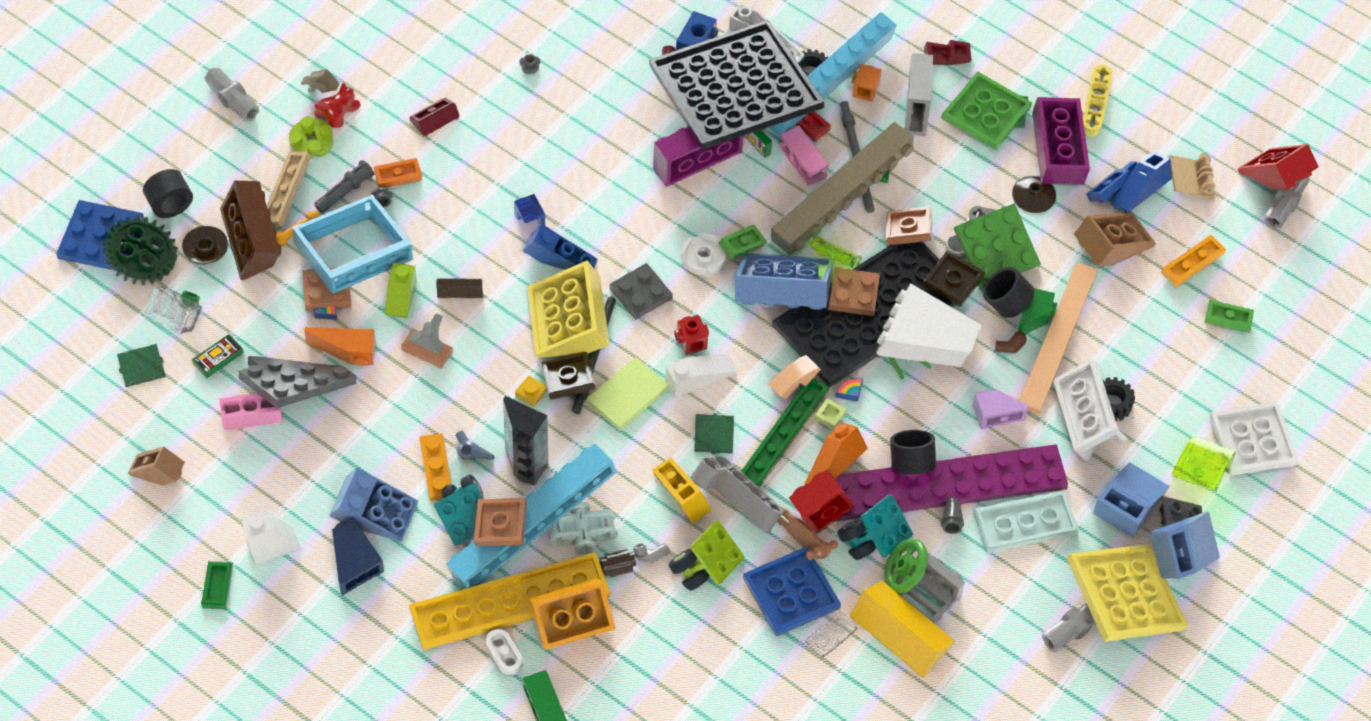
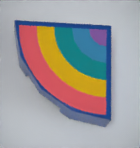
(326, 313)
(850, 389)

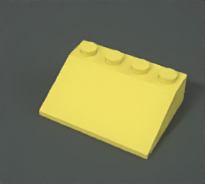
(568, 312)

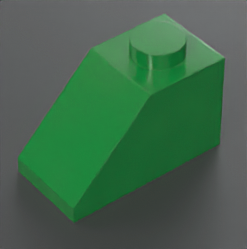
(1038, 311)

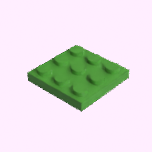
(986, 110)
(997, 242)

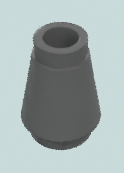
(952, 518)

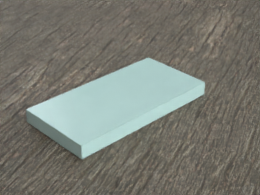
(1026, 521)

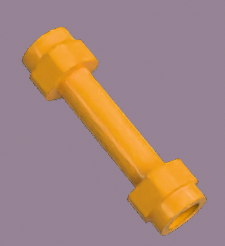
(282, 237)

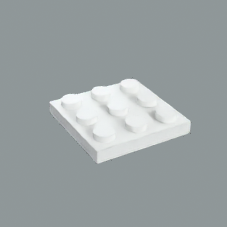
(1257, 436)

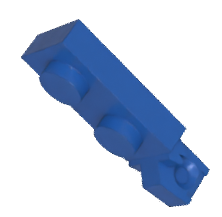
(1111, 184)

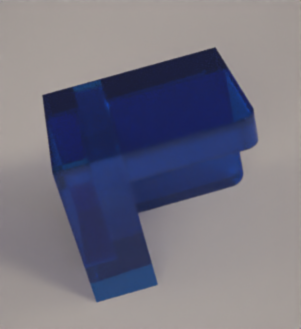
(529, 209)

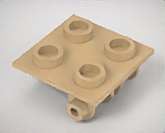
(1193, 176)

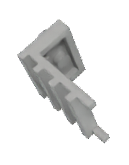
(941, 585)

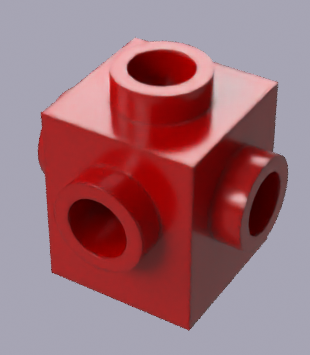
(692, 334)

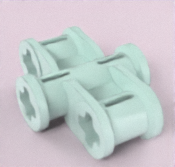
(589, 526)

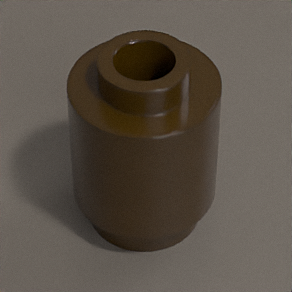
(617, 563)

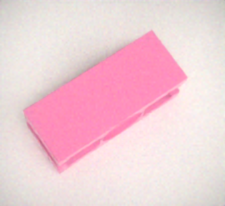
(803, 155)
(236, 414)

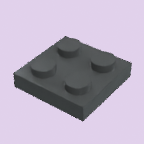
(641, 291)

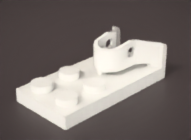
(1086, 408)

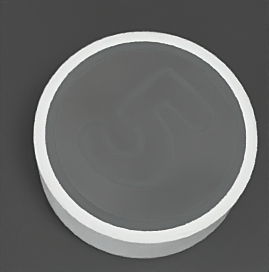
(954, 246)

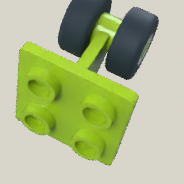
(715, 554)

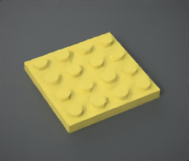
(1126, 592)

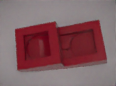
(951, 54)

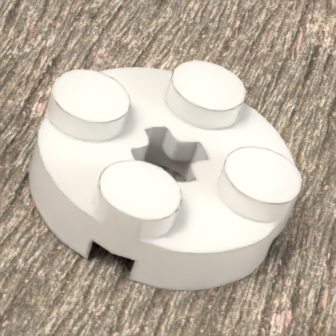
(703, 266)

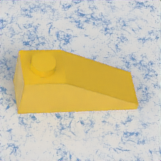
(682, 490)

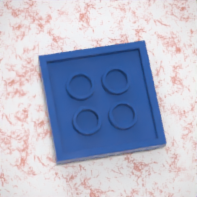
(87, 232)
(791, 591)

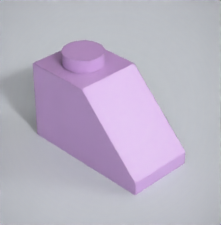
(998, 409)

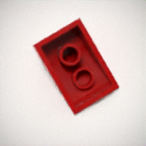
(1281, 166)

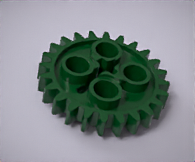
(132, 265)

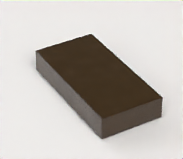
(459, 288)

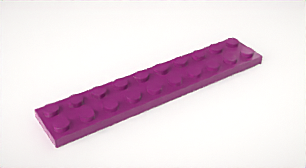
(962, 478)

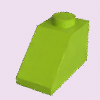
(400, 290)

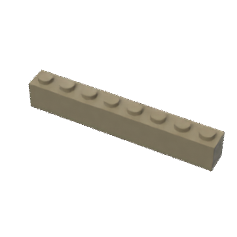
(842, 188)

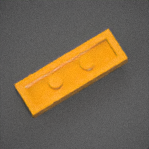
(1193, 261)
(435, 465)

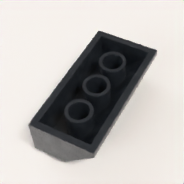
(525, 440)

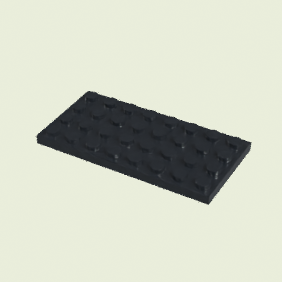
(845, 340)

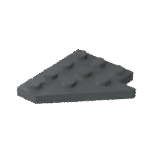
(292, 381)

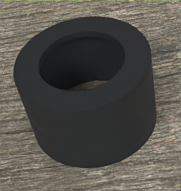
(167, 193)
(1008, 292)
(913, 452)

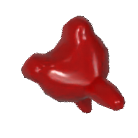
(336, 106)

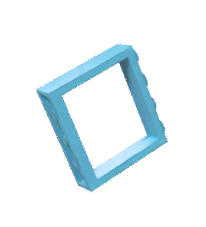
(361, 268)

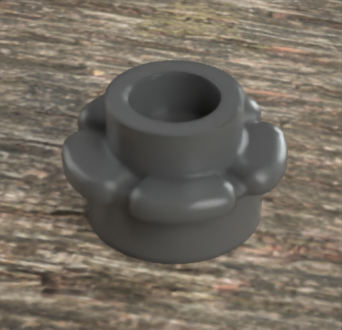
(529, 68)
(383, 196)

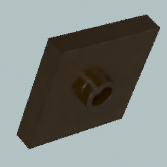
(953, 278)
(568, 375)

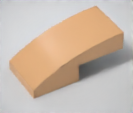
(798, 372)

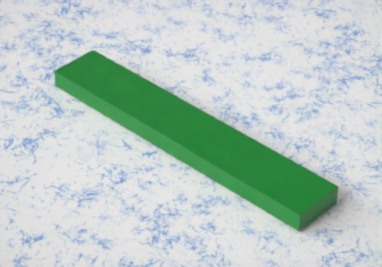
(784, 431)

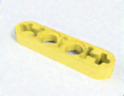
(1097, 100)

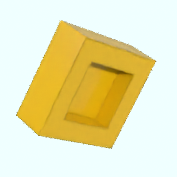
(531, 391)

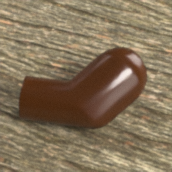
(1013, 345)

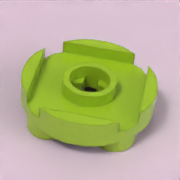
(311, 127)

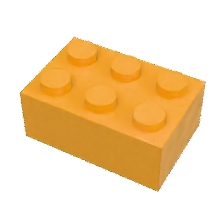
(571, 613)

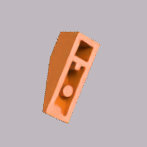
(346, 344)
(839, 451)

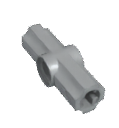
(231, 94)
(1284, 204)
(1073, 624)

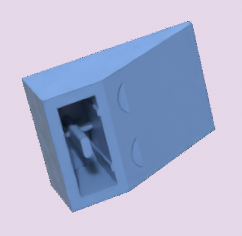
(1130, 499)
(374, 505)
(1185, 546)

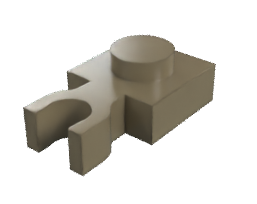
(321, 80)

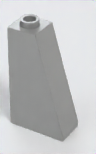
(919, 94)

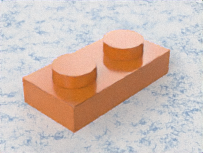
(398, 173)

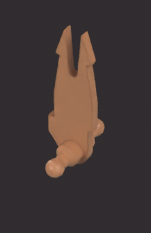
(806, 536)

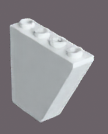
(927, 330)

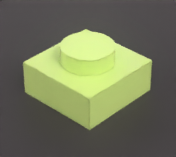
(830, 414)

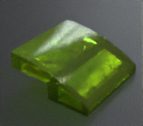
(835, 252)
(1203, 463)

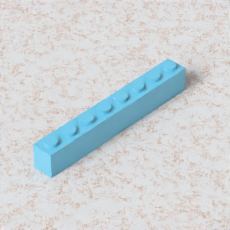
(846, 61)
(544, 508)

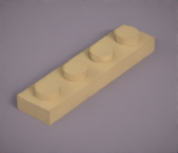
(287, 186)

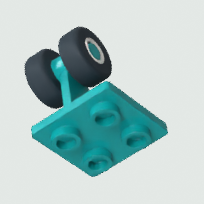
(459, 509)
(884, 527)

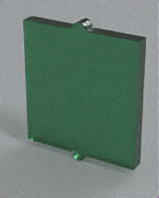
(141, 365)
(714, 433)

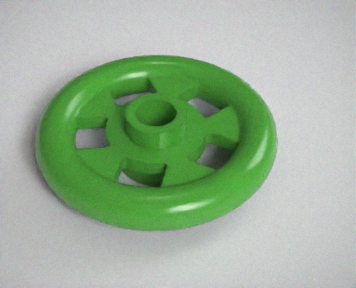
(907, 566)

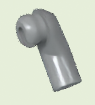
(649, 555)

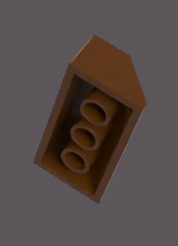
(250, 228)

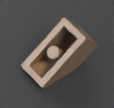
(157, 466)

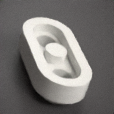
(506, 653)

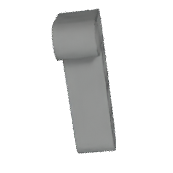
(738, 489)

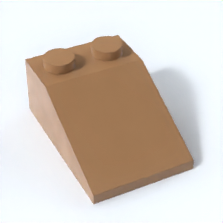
(1113, 237)

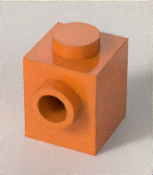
(866, 82)

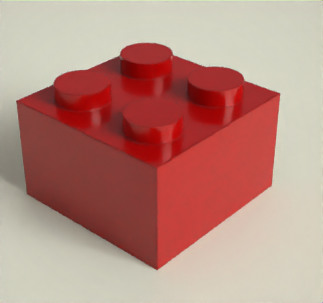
(821, 501)

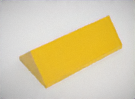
(901, 628)

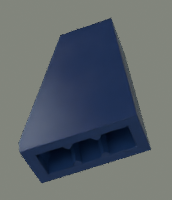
(355, 556)

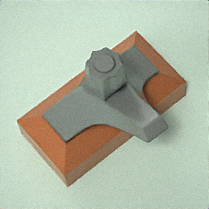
(427, 345)

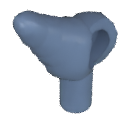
(470, 449)

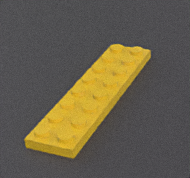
(496, 602)

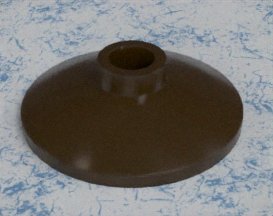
(1030, 200)
(202, 238)

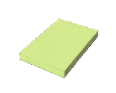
(627, 393)

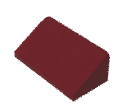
(435, 116)

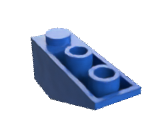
(1144, 180)
(555, 250)

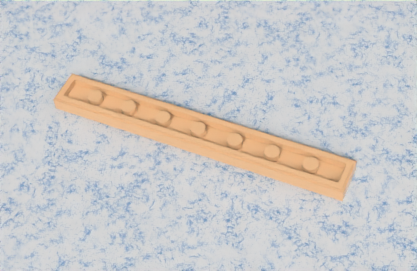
(1058, 337)

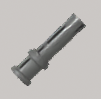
(351, 181)

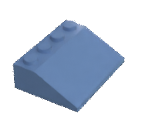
(784, 280)

